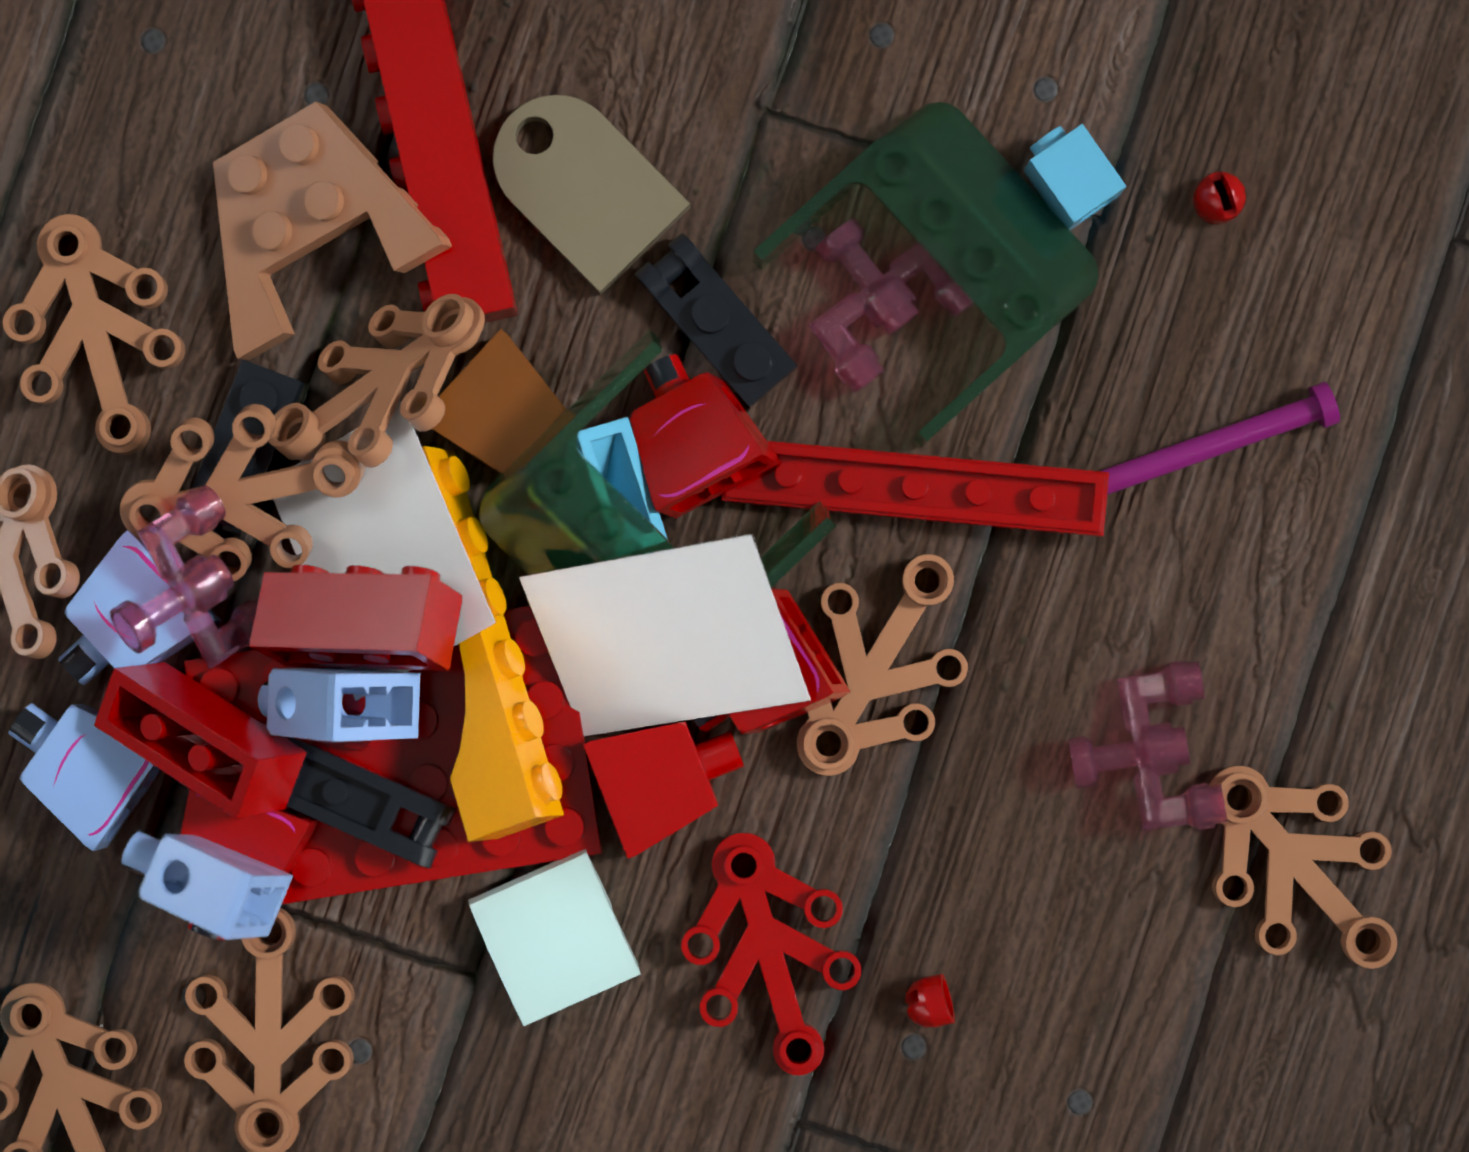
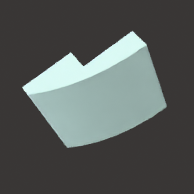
(554, 937)

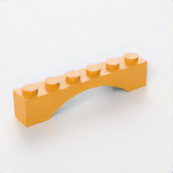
(501, 763)

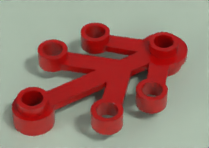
(766, 941)

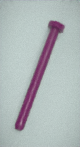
(1319, 407)

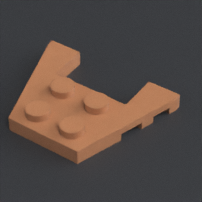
(293, 195)

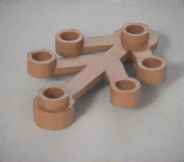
(90, 323)
(442, 332)
(240, 493)
(30, 521)
(869, 675)
(1292, 858)
(267, 1045)
(63, 1084)

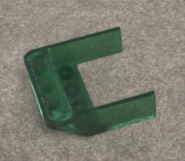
(974, 223)
(562, 513)

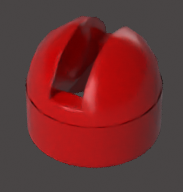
(1208, 202)
(930, 1002)

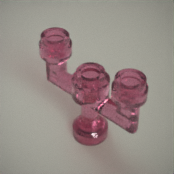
(883, 300)
(193, 584)
(1155, 751)

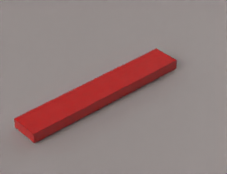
(931, 489)

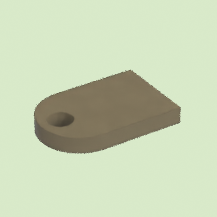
(588, 190)

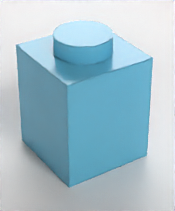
(1073, 175)

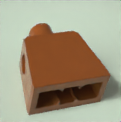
(497, 405)

